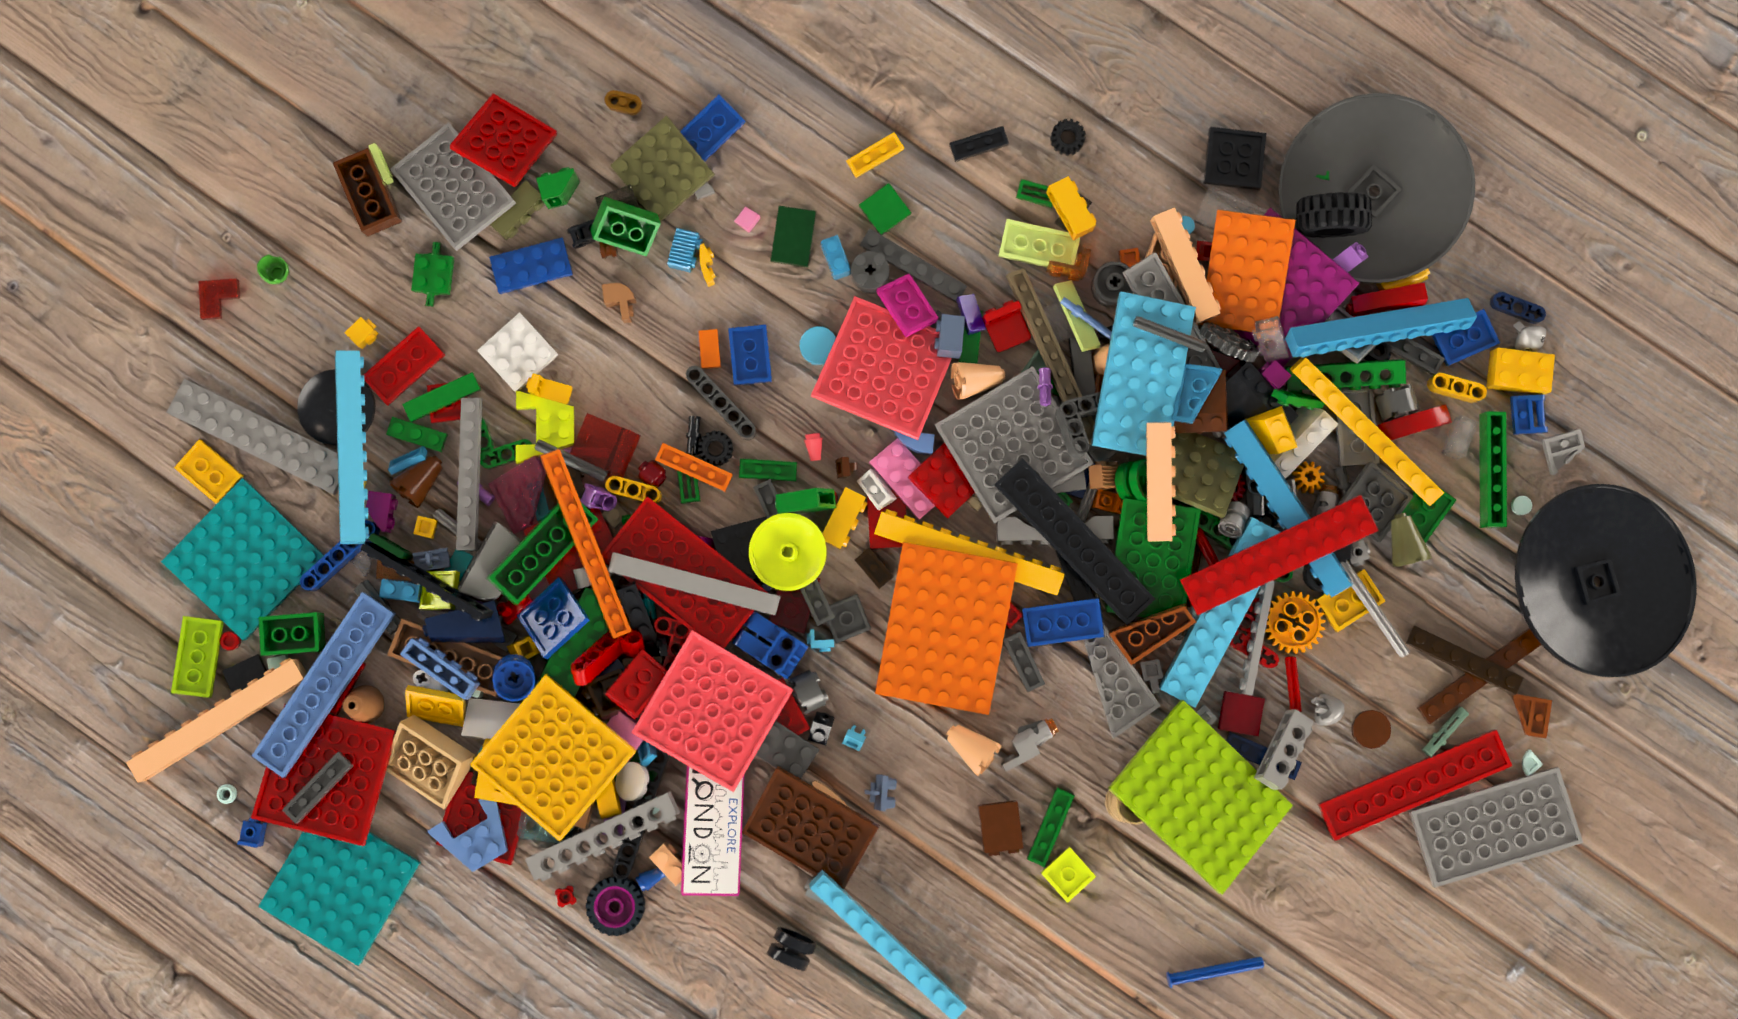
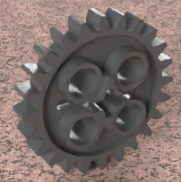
(1229, 342)

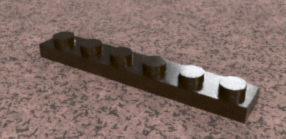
(1464, 660)

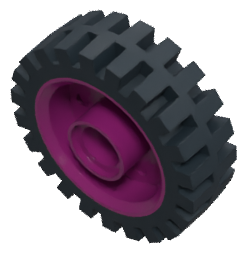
(604, 917)

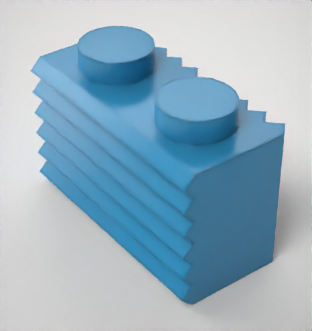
(683, 250)
(835, 257)
(400, 590)

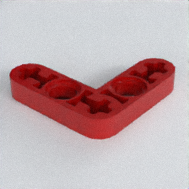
(1242, 646)

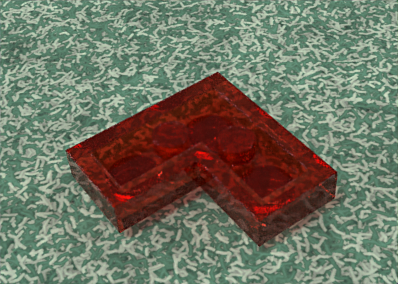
(211, 294)

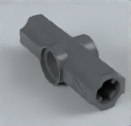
(1254, 500)
(368, 588)

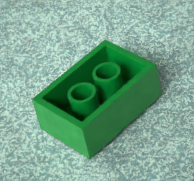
(625, 226)
(292, 634)

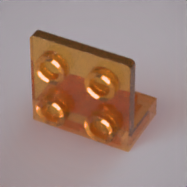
(1073, 272)

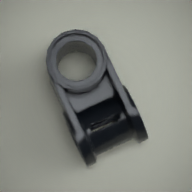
(584, 234)

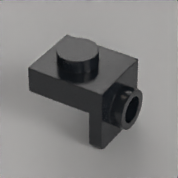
(821, 728)

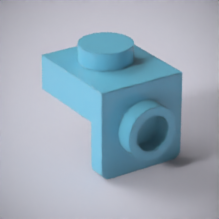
(823, 645)

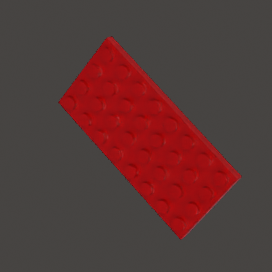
(663, 540)

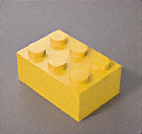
(1520, 371)

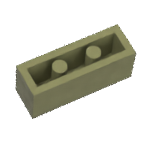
(527, 201)

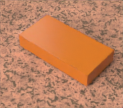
(709, 349)

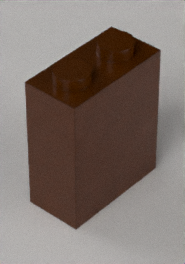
(1000, 827)

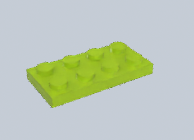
(197, 657)

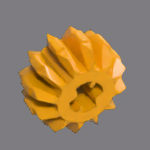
(1313, 474)

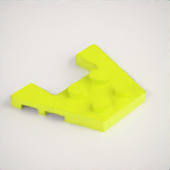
(553, 424)

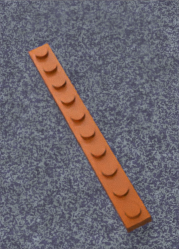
(585, 543)

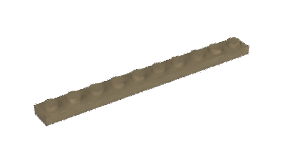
(1047, 342)

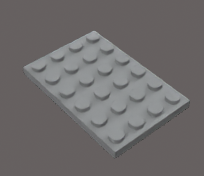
(451, 188)

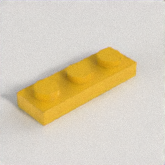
(875, 155)

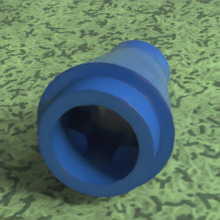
(648, 879)

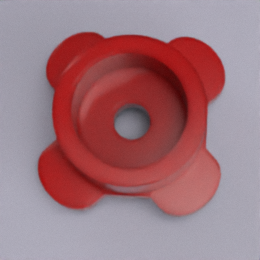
(566, 891)

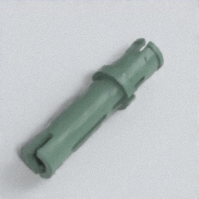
(1460, 714)

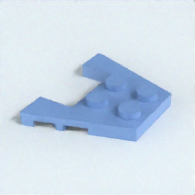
(477, 844)

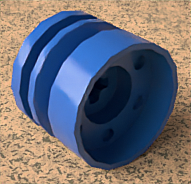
(510, 688)

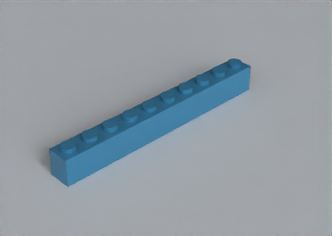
(1380, 327)
(1282, 500)

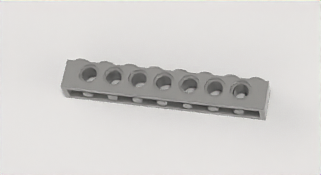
(538, 862)

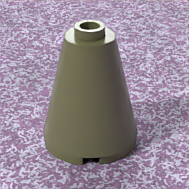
(1407, 542)

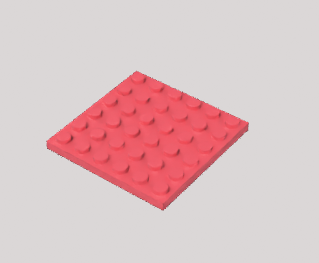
(881, 371)
(712, 711)

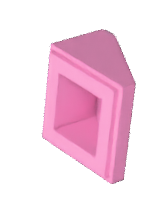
(747, 219)

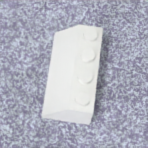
(1309, 431)

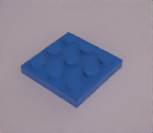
(553, 618)

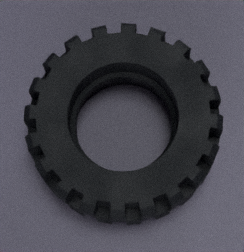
(1334, 214)

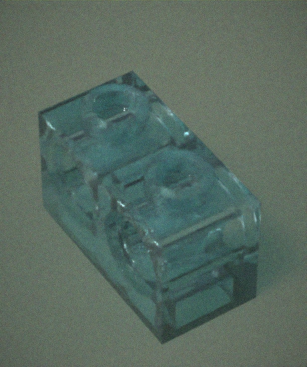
(536, 833)

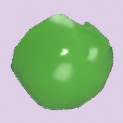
(273, 269)

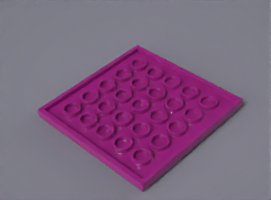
(1312, 287)

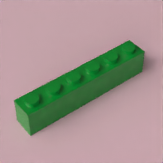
(1493, 469)

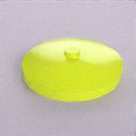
(787, 551)

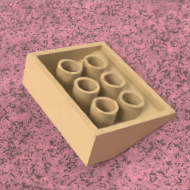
(428, 760)

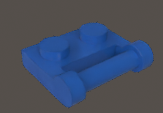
(1523, 414)

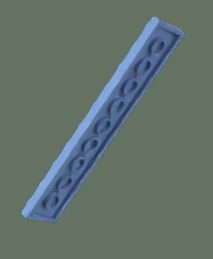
(323, 685)

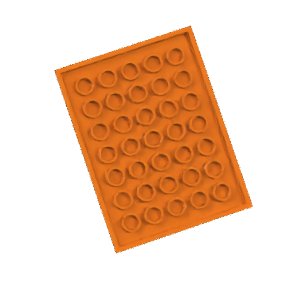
(946, 628)

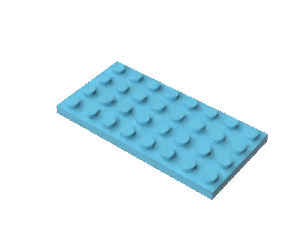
(1140, 373)

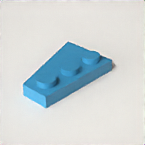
(1194, 390)

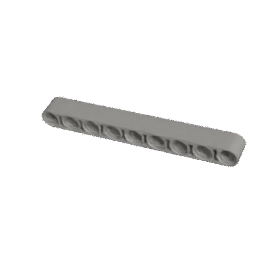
(694, 583)

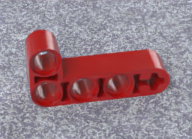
(674, 637)
(603, 653)

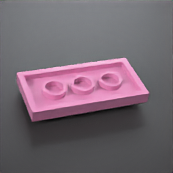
(894, 467)

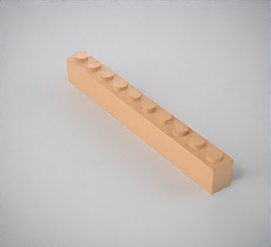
(217, 720)

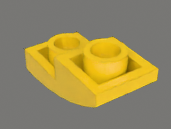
(705, 261)

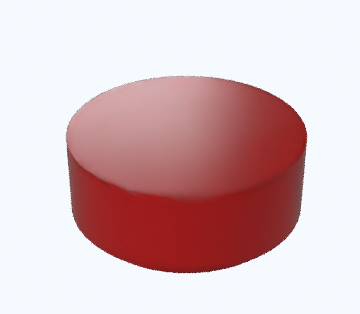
(230, 640)

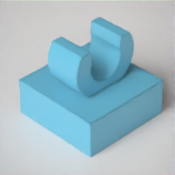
(854, 739)

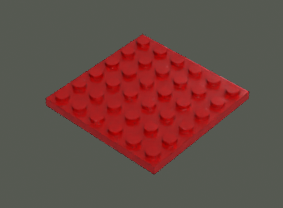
(350, 805)

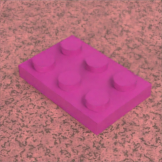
(907, 305)

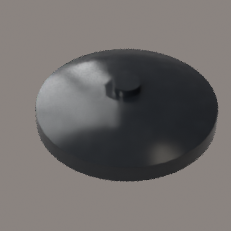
(318, 407)

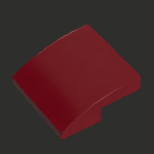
(1241, 713)

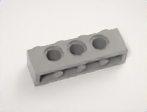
(1275, 753)

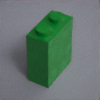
(805, 501)

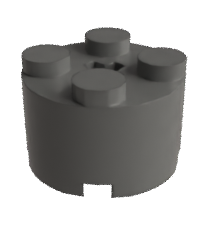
(860, 275)
(1396, 403)
(808, 691)

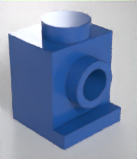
(257, 838)

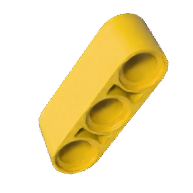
(1447, 388)
(626, 484)
(609, 802)

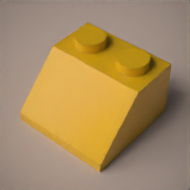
(1273, 431)

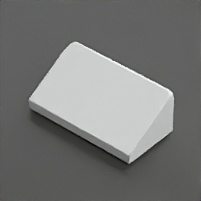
(876, 489)

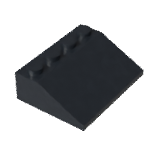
(1250, 394)

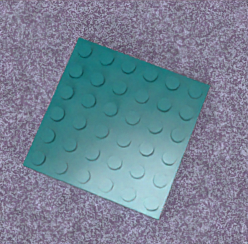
(243, 559)
(340, 891)

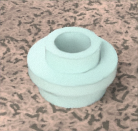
(221, 793)

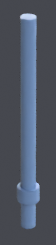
(1078, 311)

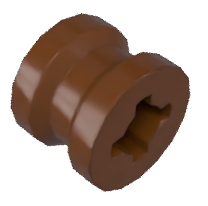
(607, 250)

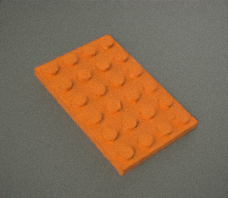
(1249, 267)

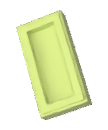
(381, 164)

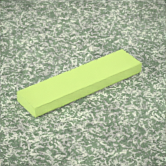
(1083, 331)

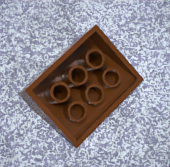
(1213, 414)

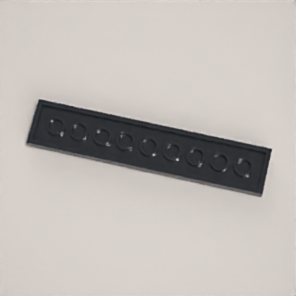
(1074, 541)

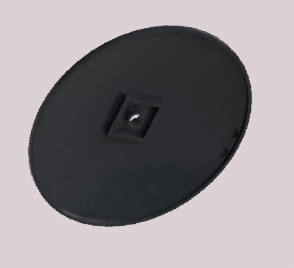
(1642, 571)

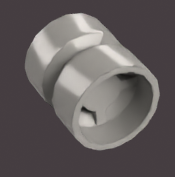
(1234, 520)

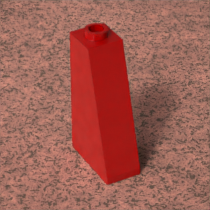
(1388, 300)

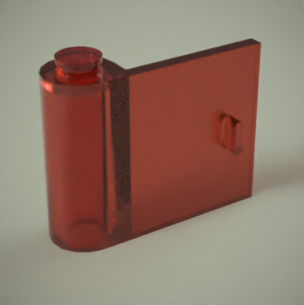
(607, 446)

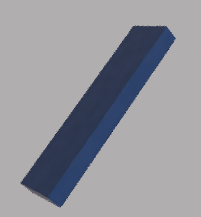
(1254, 752)

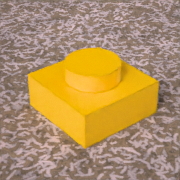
(425, 527)

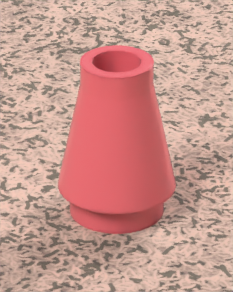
(814, 446)

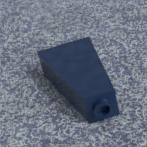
(461, 628)

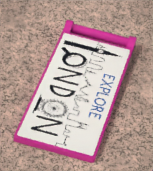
(711, 837)

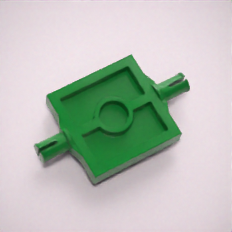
(432, 274)

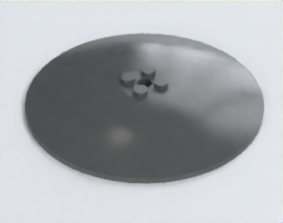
(1406, 154)

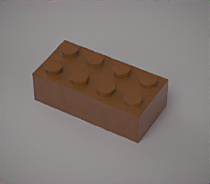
(367, 192)

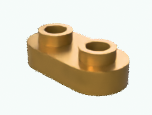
(624, 102)

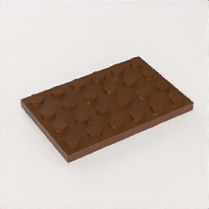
(810, 828)

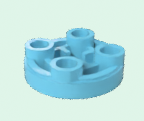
(816, 344)

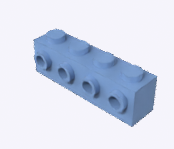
(439, 668)

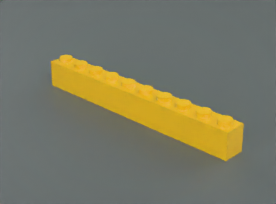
(1366, 430)
(907, 530)

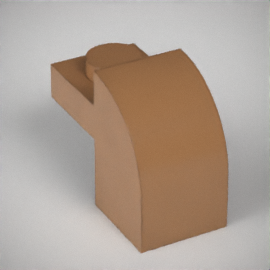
(619, 294)

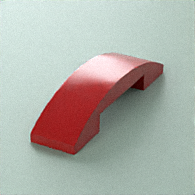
(1416, 422)

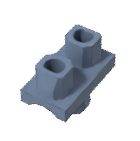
(432, 559)
(879, 790)

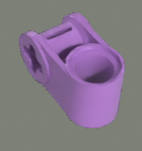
(598, 498)

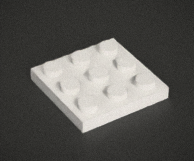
(517, 352)

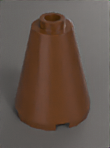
(417, 480)

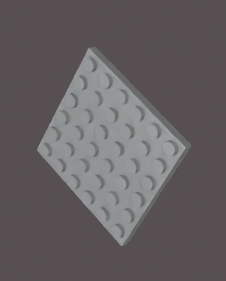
(1000, 431)

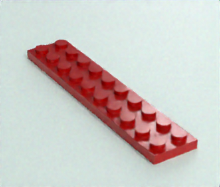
(1279, 555)
(1414, 785)

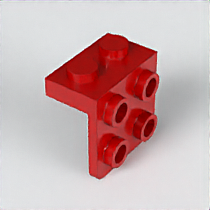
(1006, 326)

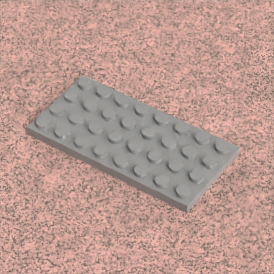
(1495, 827)

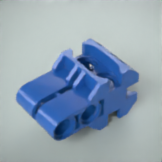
(763, 652)

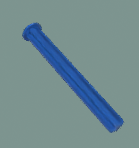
(1214, 971)

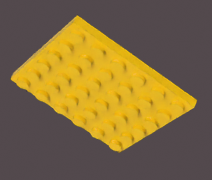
(553, 757)

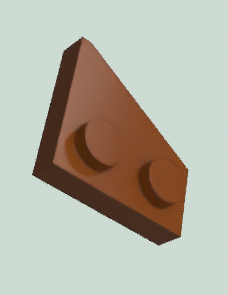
(1533, 714)

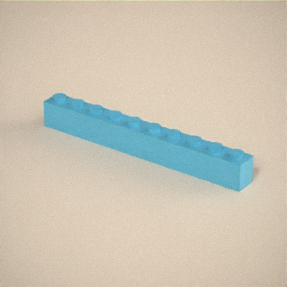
(350, 447)
(887, 945)

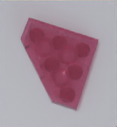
(519, 493)

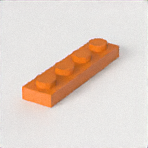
(694, 467)

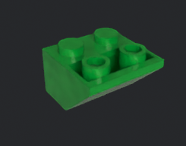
(558, 187)

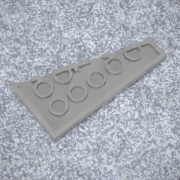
(1120, 686)

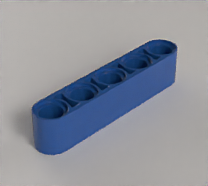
(334, 564)

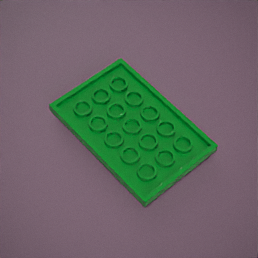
(1157, 563)

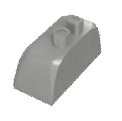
(491, 553)

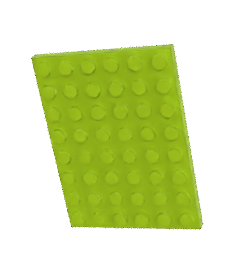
(1200, 797)

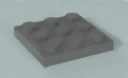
(1381, 495)

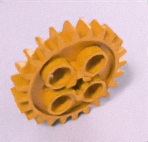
(1300, 607)

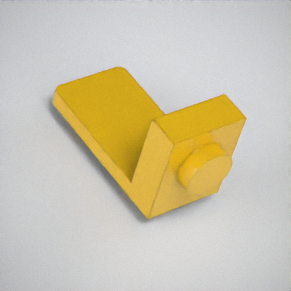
(549, 389)

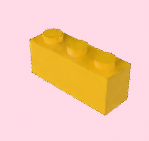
(1071, 208)
(844, 518)

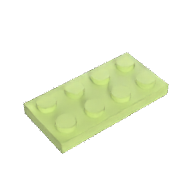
(1037, 244)

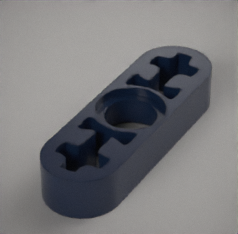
(1525, 304)

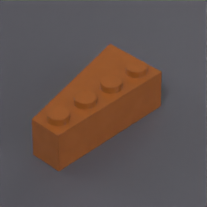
(1151, 632)

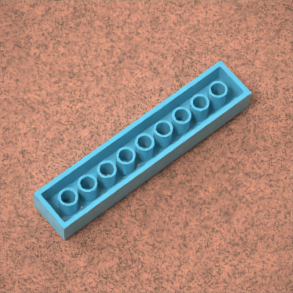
(1212, 632)

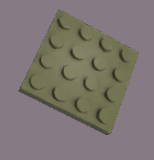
(662, 169)
(1204, 472)

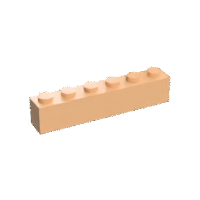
(1184, 265)
(1160, 481)

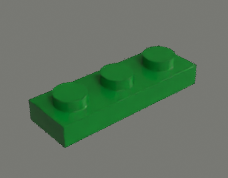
(1297, 399)
(416, 434)

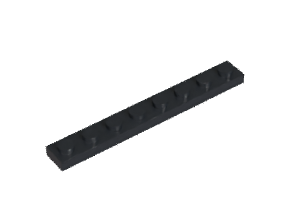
(431, 583)

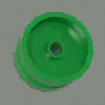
(1132, 480)

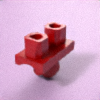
(510, 611)

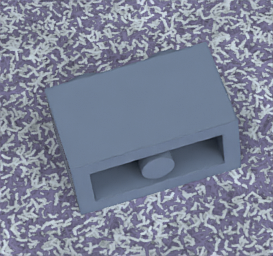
(950, 336)

